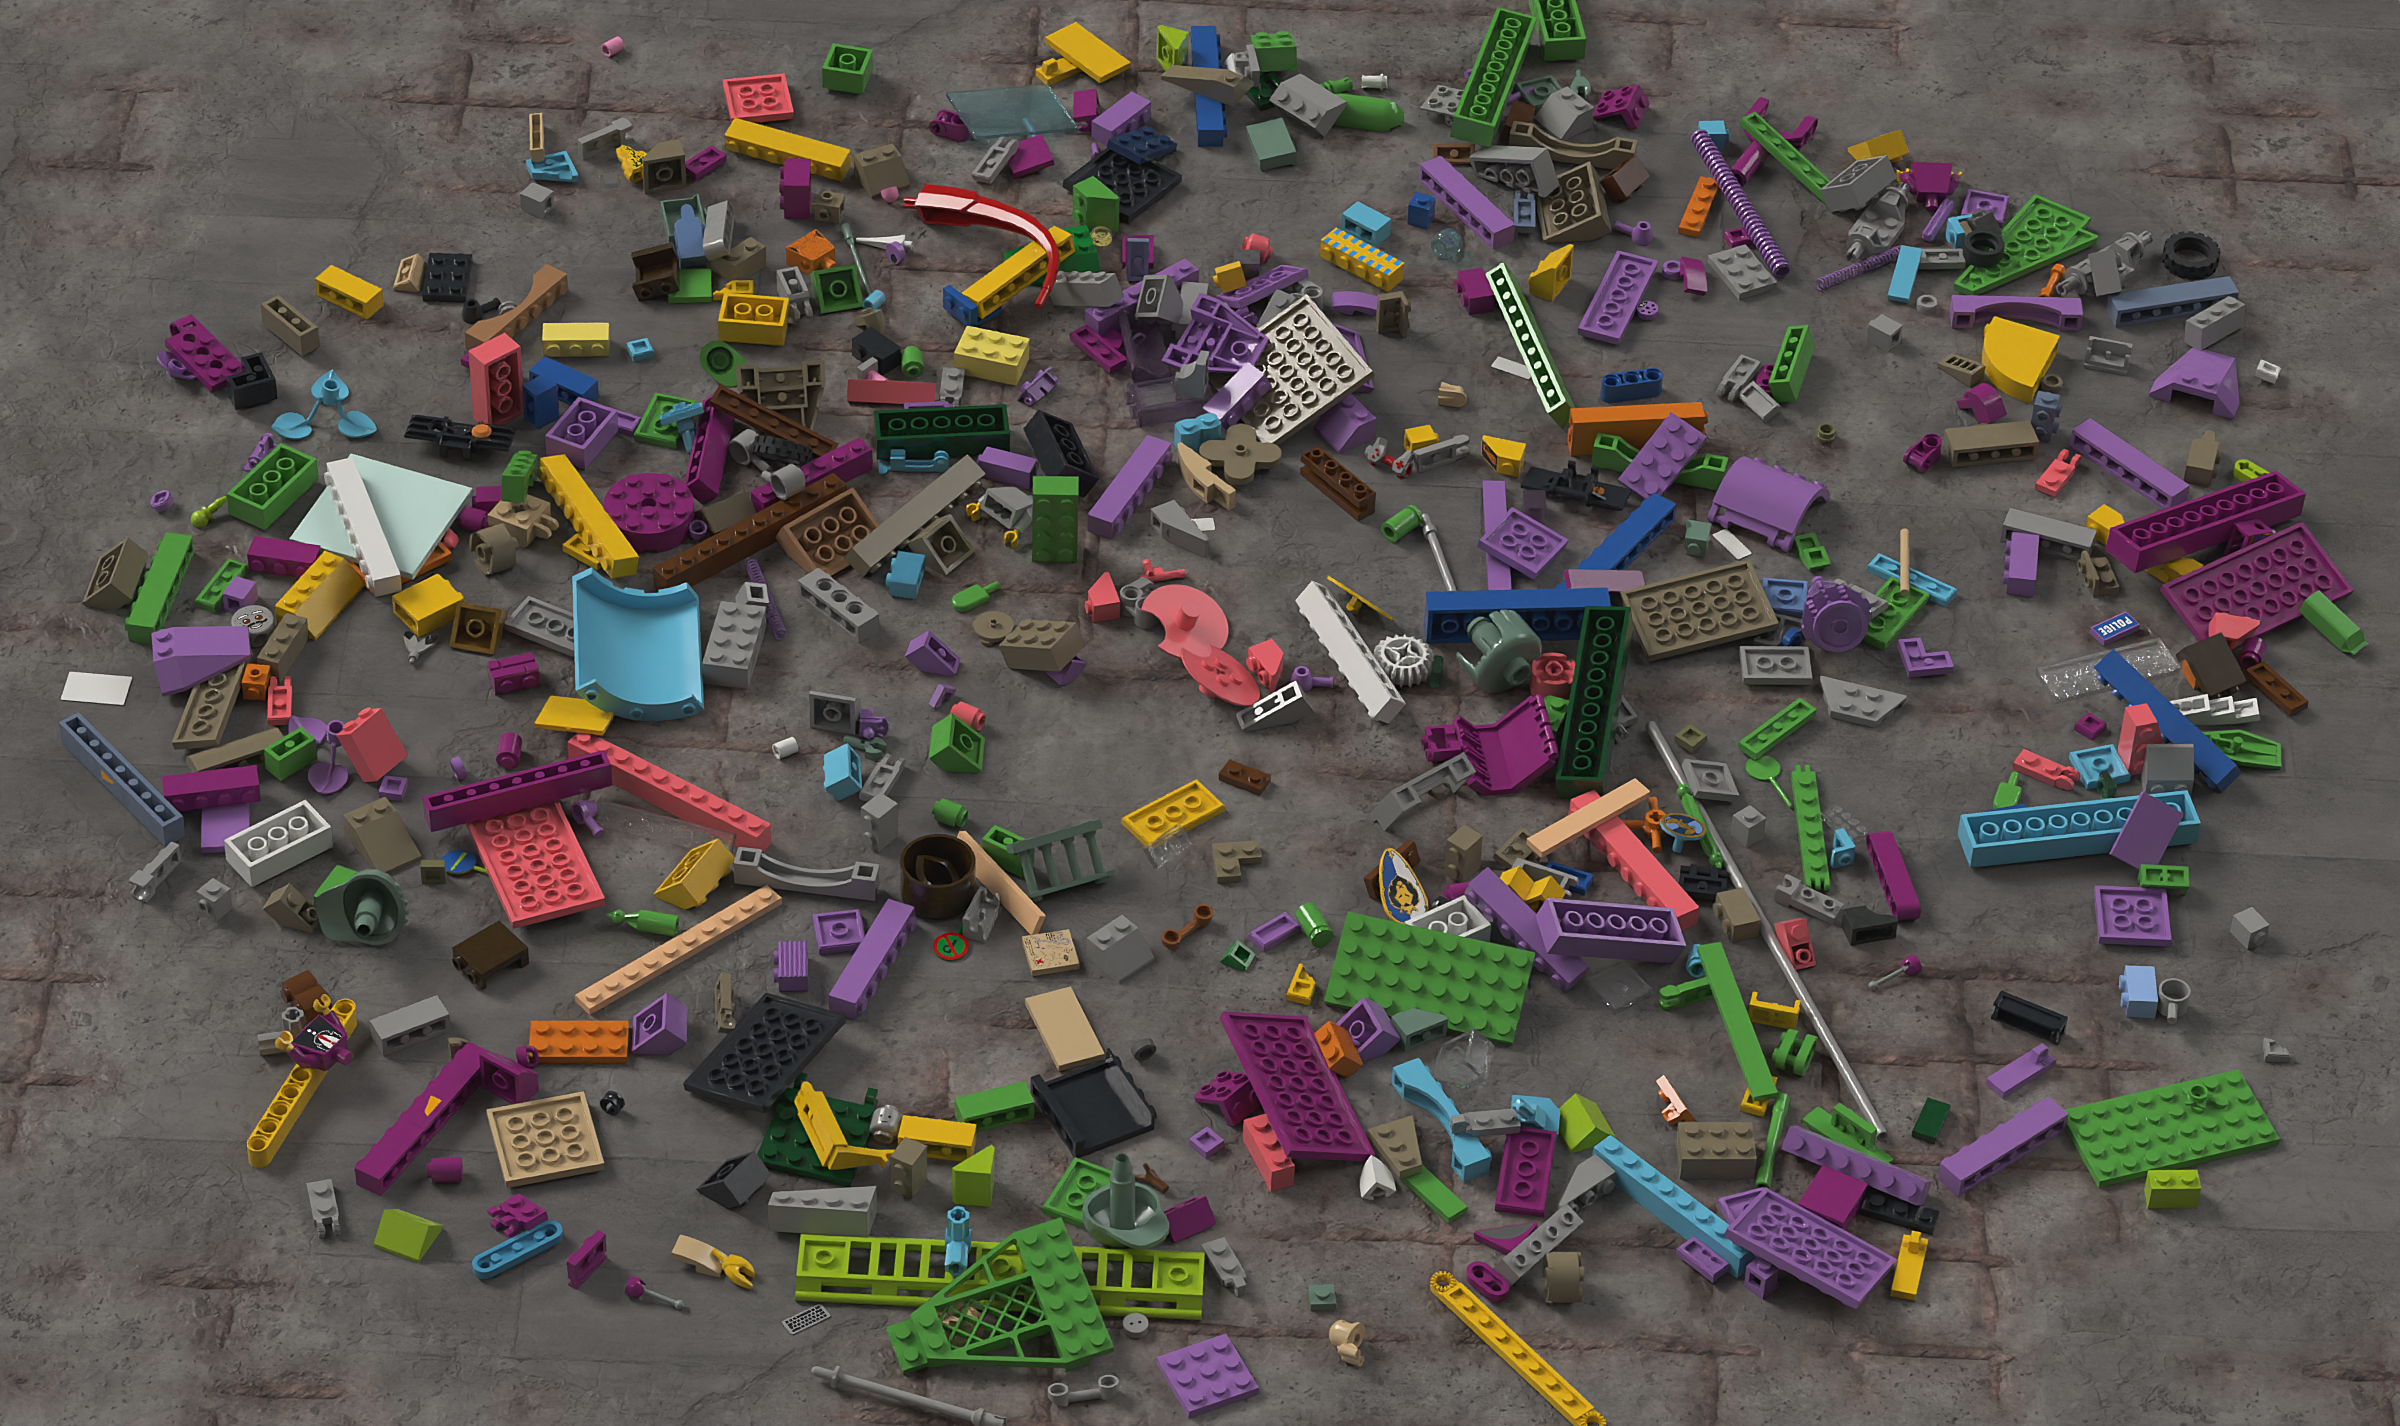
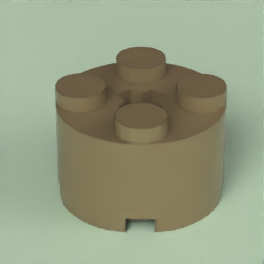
(493, 549)
(1563, 1277)

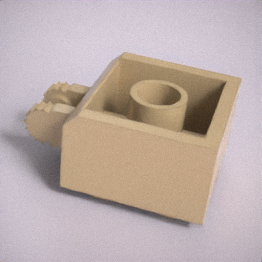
(524, 519)

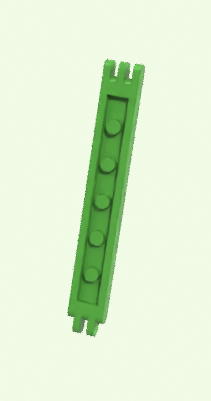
(1810, 828)

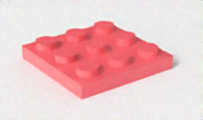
(758, 98)

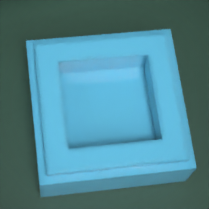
(640, 349)

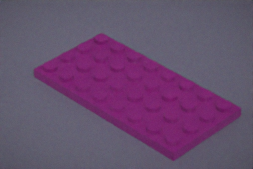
(2258, 582)
(1296, 1086)

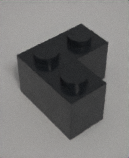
(254, 384)

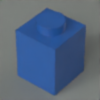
(1421, 210)

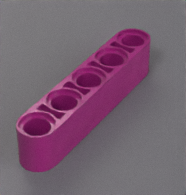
(1893, 875)

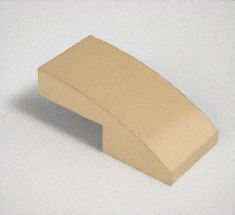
(699, 1254)

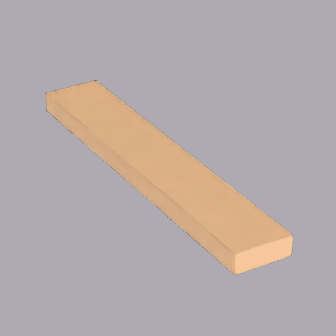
(1588, 817)
(1010, 894)

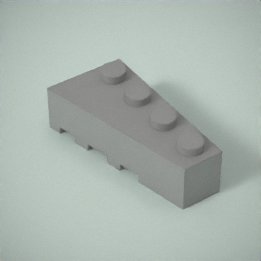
(1516, 166)
(824, 1211)

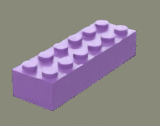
(1610, 930)

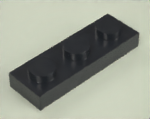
(1900, 1213)

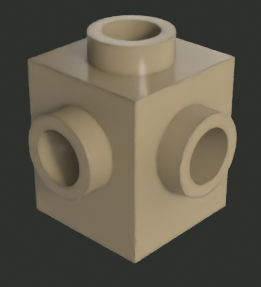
(828, 206)

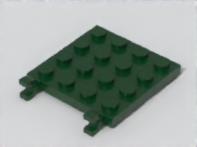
(789, 1148)

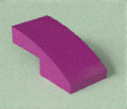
(1694, 276)

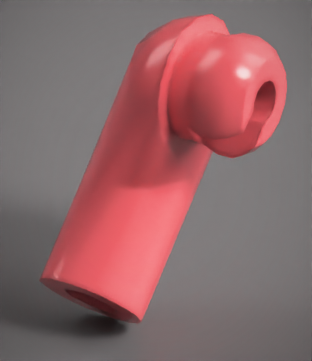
(450, 539)

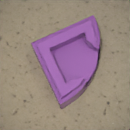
(941, 693)

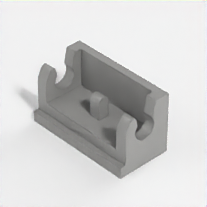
(2108, 355)
(981, 916)

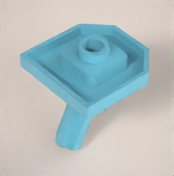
(682, 415)
(1536, 1112)

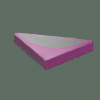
(1505, 1238)

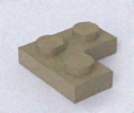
(1230, 855)

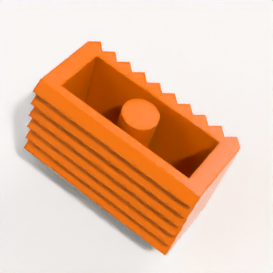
(1338, 1049)

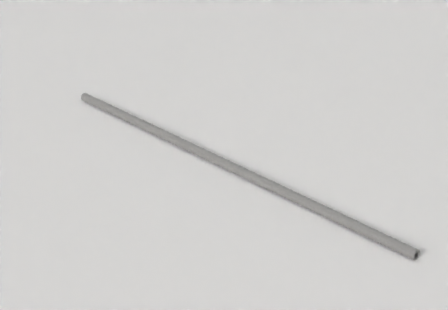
(1776, 947)

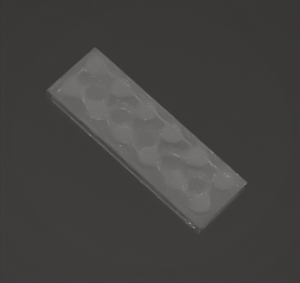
(2078, 679)

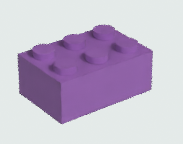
(582, 432)

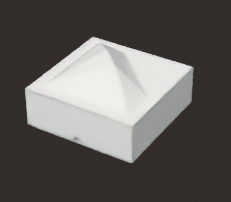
(2267, 371)

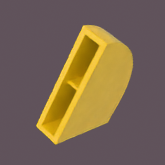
(2017, 357)

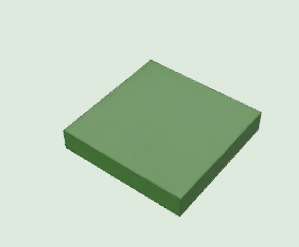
(694, 287)

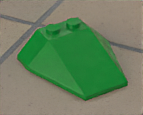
(1082, 260)

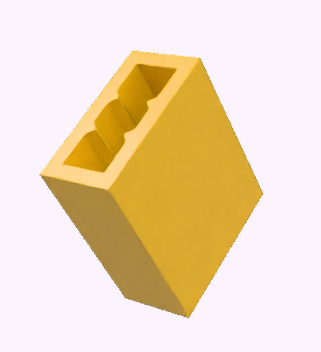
(427, 604)

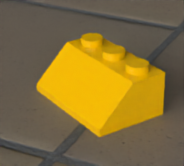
(696, 875)

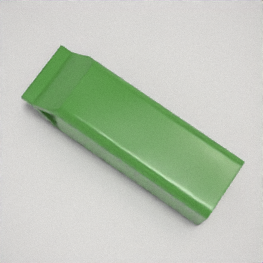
(2333, 623)

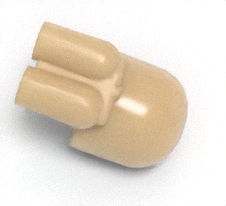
(1347, 1339)

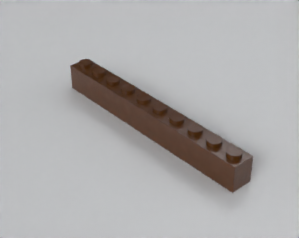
(744, 537)

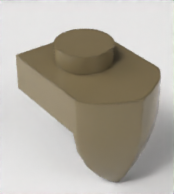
(871, 318)

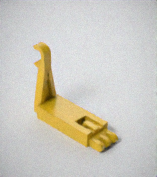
(828, 1137)

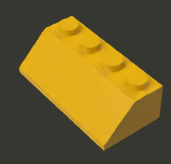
(321, 593)

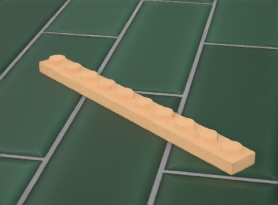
(678, 949)

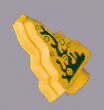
(631, 162)

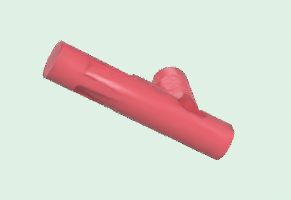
(1157, 574)

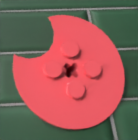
(1188, 618)
(1222, 677)

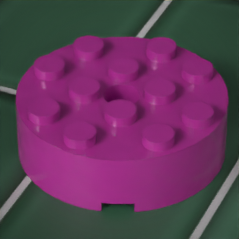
(651, 510)

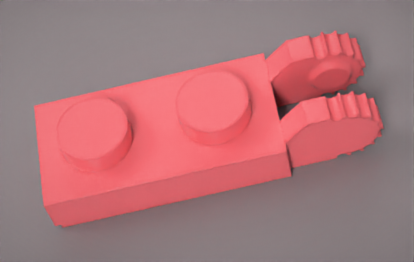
(2057, 474)
(279, 702)
(2046, 770)

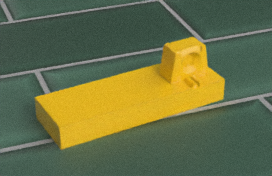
(1056, 70)
(1909, 1266)

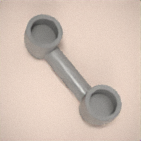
(1107, 1388)

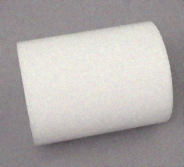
(785, 748)

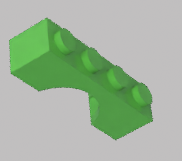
(518, 476)

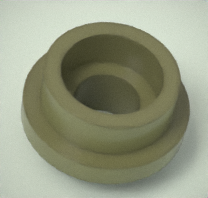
(1826, 433)

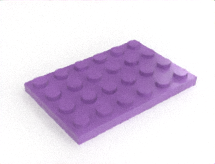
(1810, 1248)

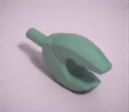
(1581, 85)

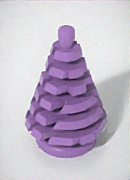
(1834, 615)

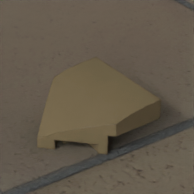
(1517, 847)

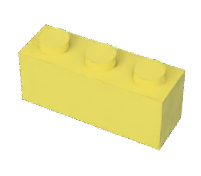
(575, 339)

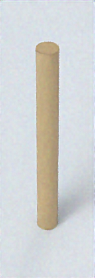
(1904, 562)

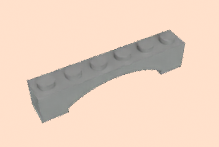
(758, 869)

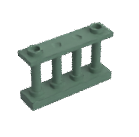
(1066, 837)

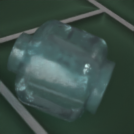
(1446, 243)

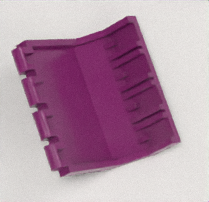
(1509, 751)

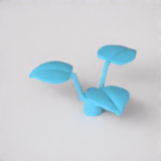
(329, 390)

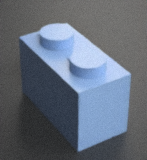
(2139, 991)

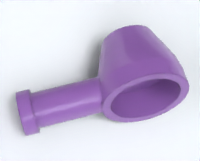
(1640, 235)
(1306, 681)
(583, 813)

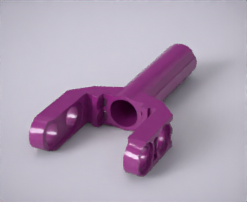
(1756, 153)

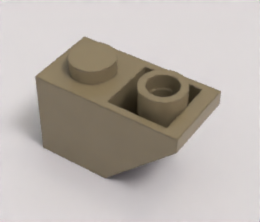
(292, 909)

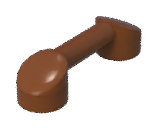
(1201, 919)

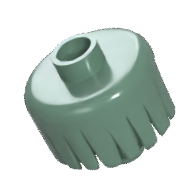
(1506, 651)

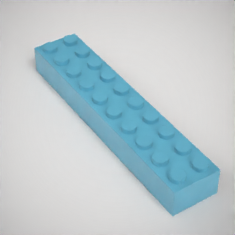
(2061, 829)

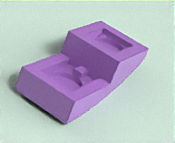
(1349, 301)

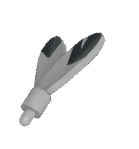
(416, 648)

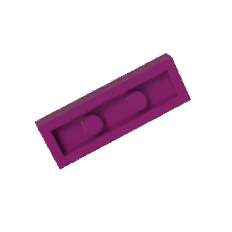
(1098, 349)

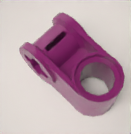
(951, 126)
(1924, 452)

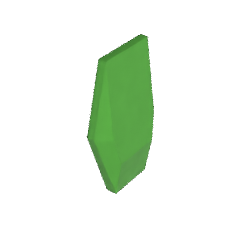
(2247, 748)

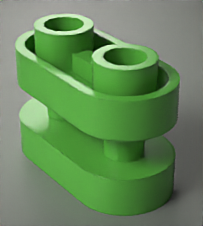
(1788, 1043)

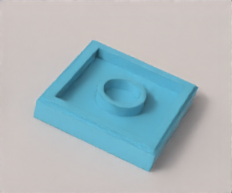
(2096, 760)

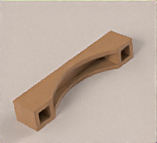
(547, 287)

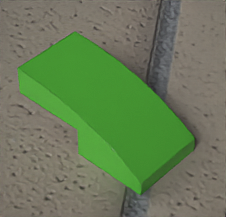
(1811, 552)

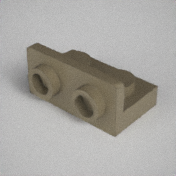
(2098, 575)

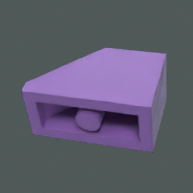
(932, 655)

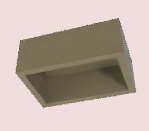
(1042, 645)
(1716, 1150)

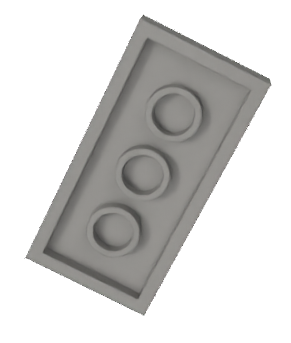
(543, 625)

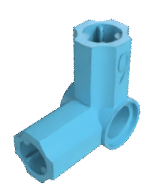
(957, 1241)

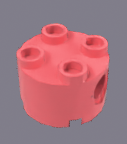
(1552, 676)

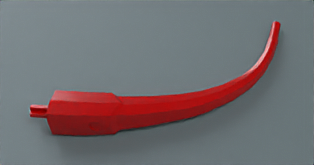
(965, 208)

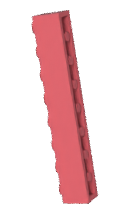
(1638, 865)

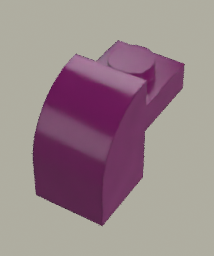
(1985, 403)

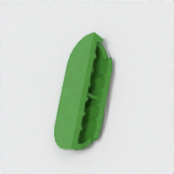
(1369, 113)

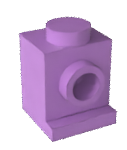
(1764, 1271)

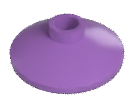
(173, 366)

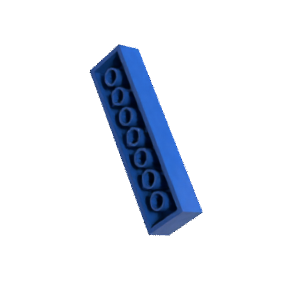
(1548, 612)

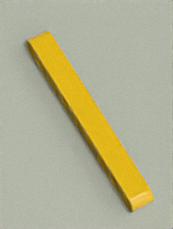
(292, 1099)

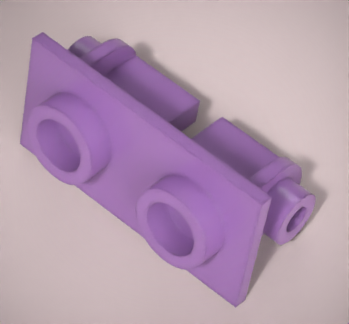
(1031, 391)
(262, 449)

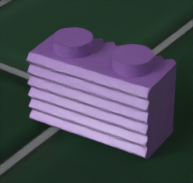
(793, 966)

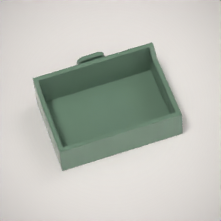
(1271, 144)
(671, 213)

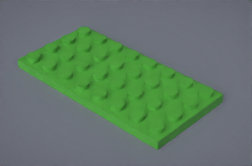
(1433, 972)
(2159, 1132)

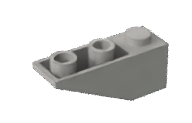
(1176, 527)
(1588, 1183)

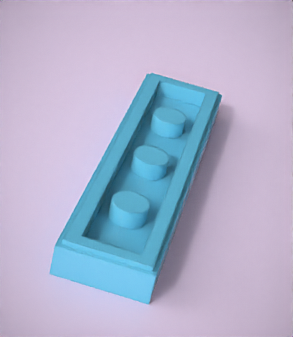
(1887, 567)

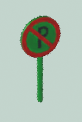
(951, 945)

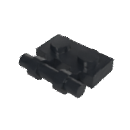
(1702, 882)

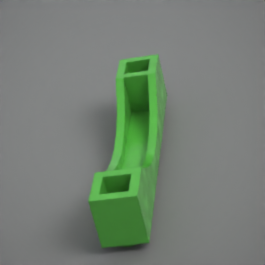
(1616, 454)

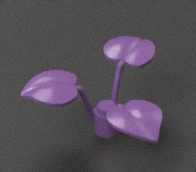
(323, 776)

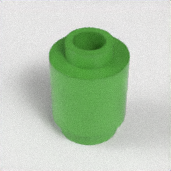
(912, 362)
(950, 813)

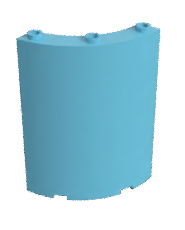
(637, 649)

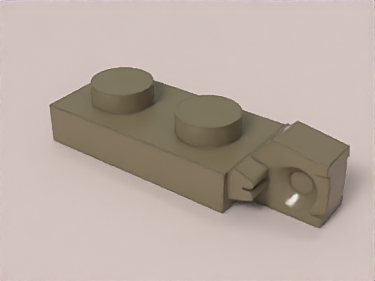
(723, 1006)

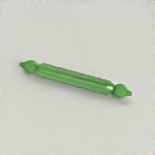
(1692, 809)

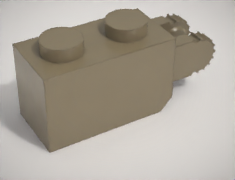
(2202, 460)

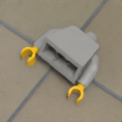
(1007, 506)

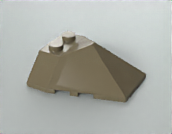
(785, 390)

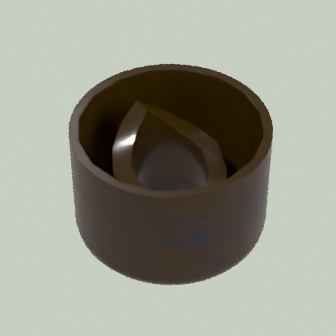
(938, 860)

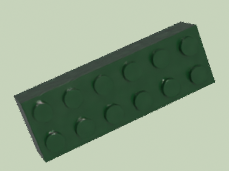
(947, 429)

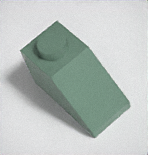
(1419, 1027)

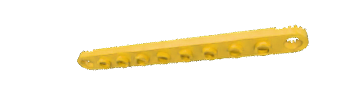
(1515, 1351)

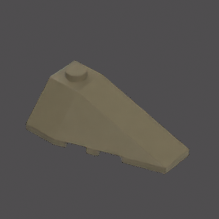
(1210, 82)

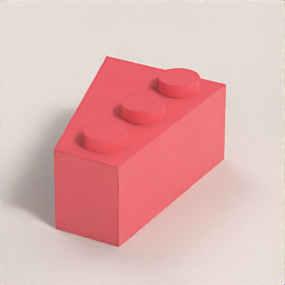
(2137, 731)

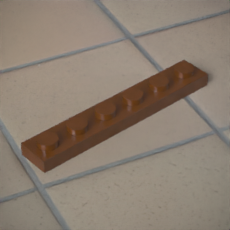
(769, 421)

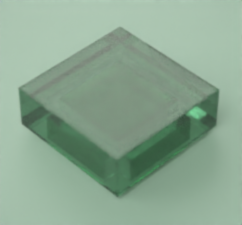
(1436, 672)
(2106, 786)

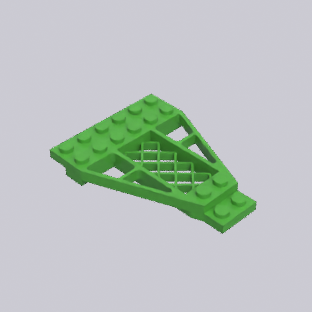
(1055, 1282)

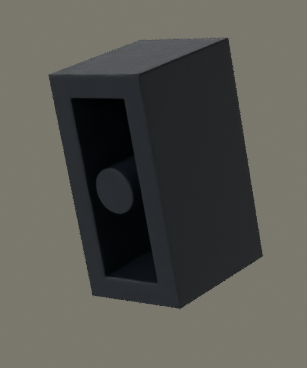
(874, 344)

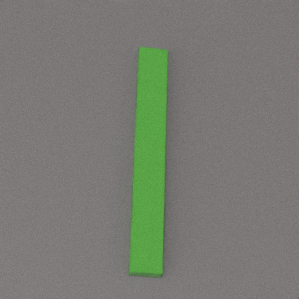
(1737, 1022)

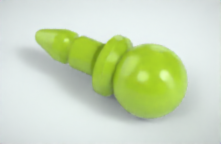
(201, 517)

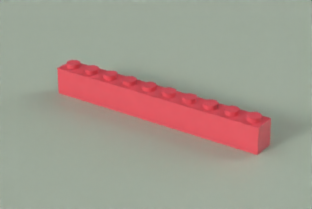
(674, 793)

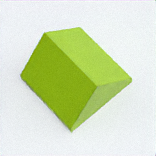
(1171, 47)
(1582, 1124)
(974, 1179)
(406, 1234)

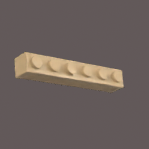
(536, 137)

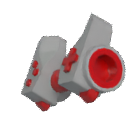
(1376, 454)

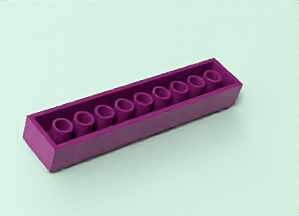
(2203, 521)

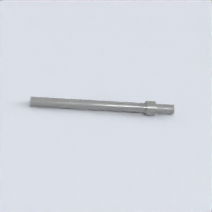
(1430, 533)

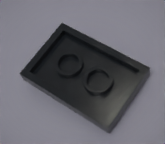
(447, 277)

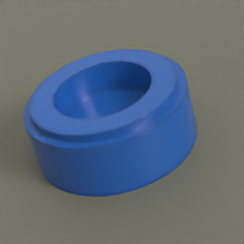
(1792, 638)

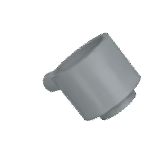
(741, 450)
(786, 481)
(2173, 999)

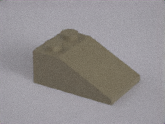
(381, 836)

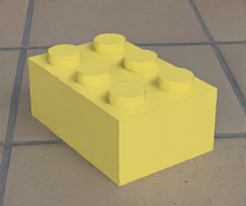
(992, 355)

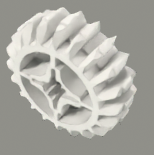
(1404, 659)

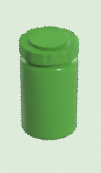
(1402, 523)
(1314, 924)

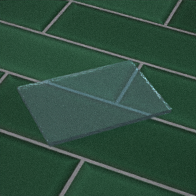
(1011, 111)

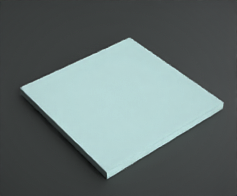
(409, 506)

